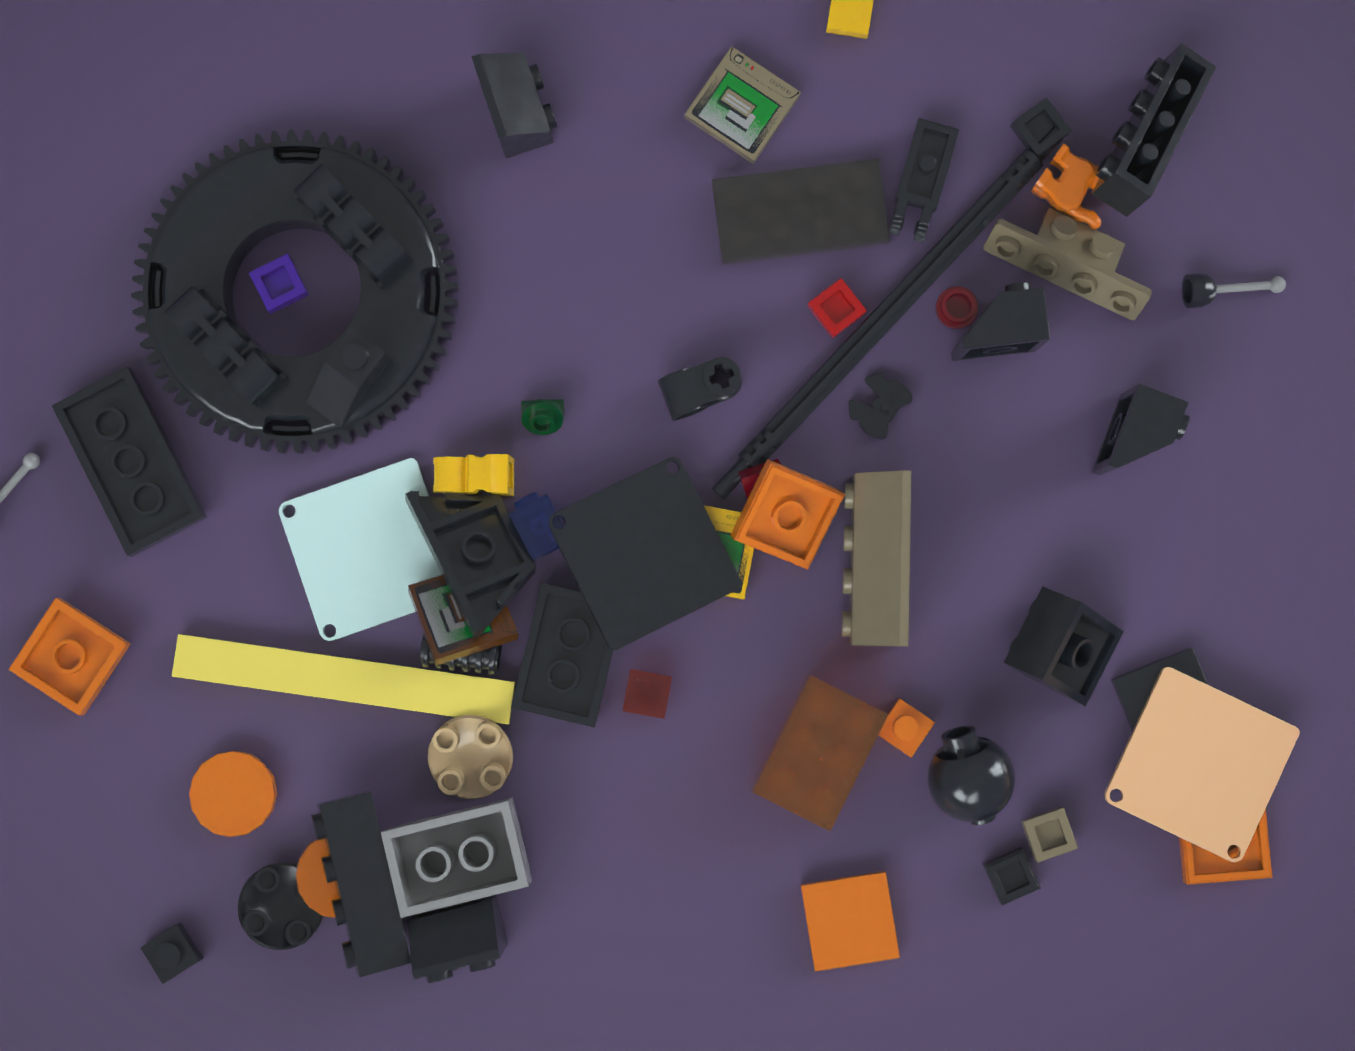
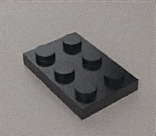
(563, 660)

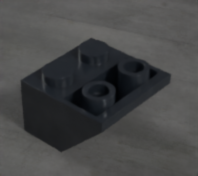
(456, 938)

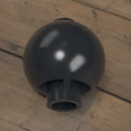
(970, 776)

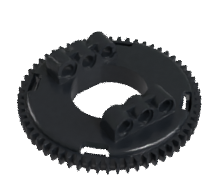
(234, 210)

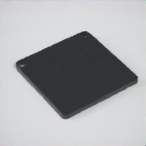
(644, 553)

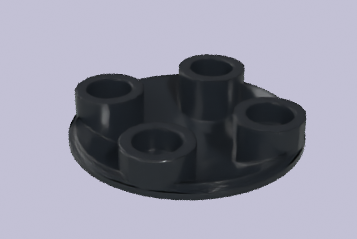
(274, 910)

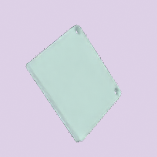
(360, 548)

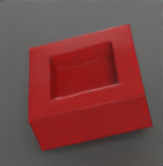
(836, 308)

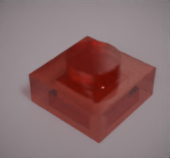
(647, 693)

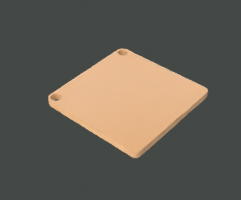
(1201, 764)

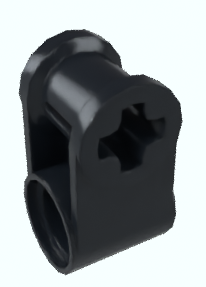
(691, 388)

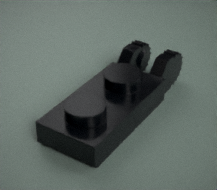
(924, 174)

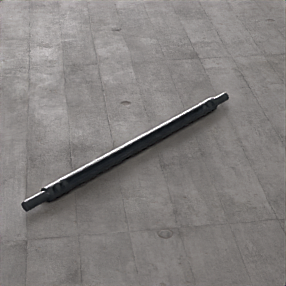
(885, 315)

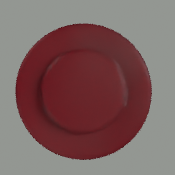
(957, 307)

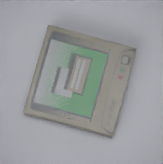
(742, 105)

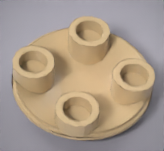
(470, 757)

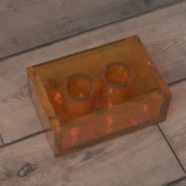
(819, 752)

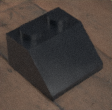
(514, 101)
(1009, 325)
(1141, 425)
(1063, 645)

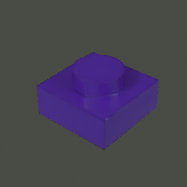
(279, 283)

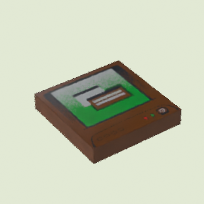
(446, 628)

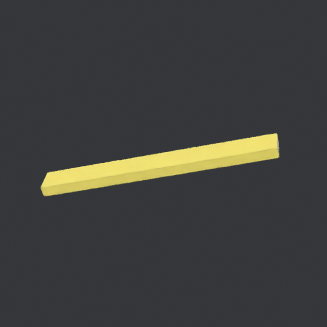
(342, 678)

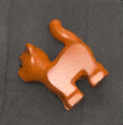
(1068, 191)

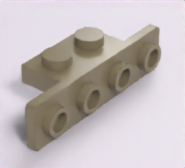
(1071, 258)

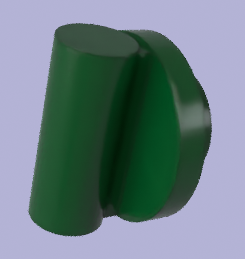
(542, 415)

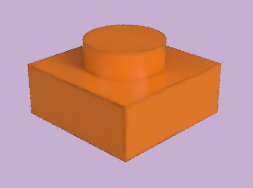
(905, 727)

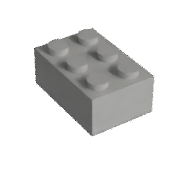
(456, 857)

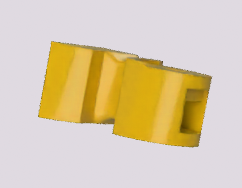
(473, 473)

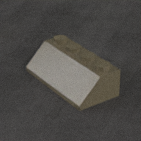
(878, 559)

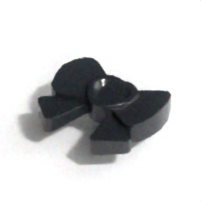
(891, 398)

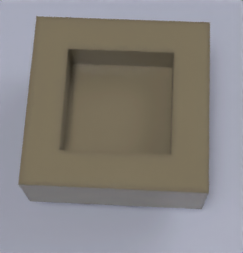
(1049, 834)

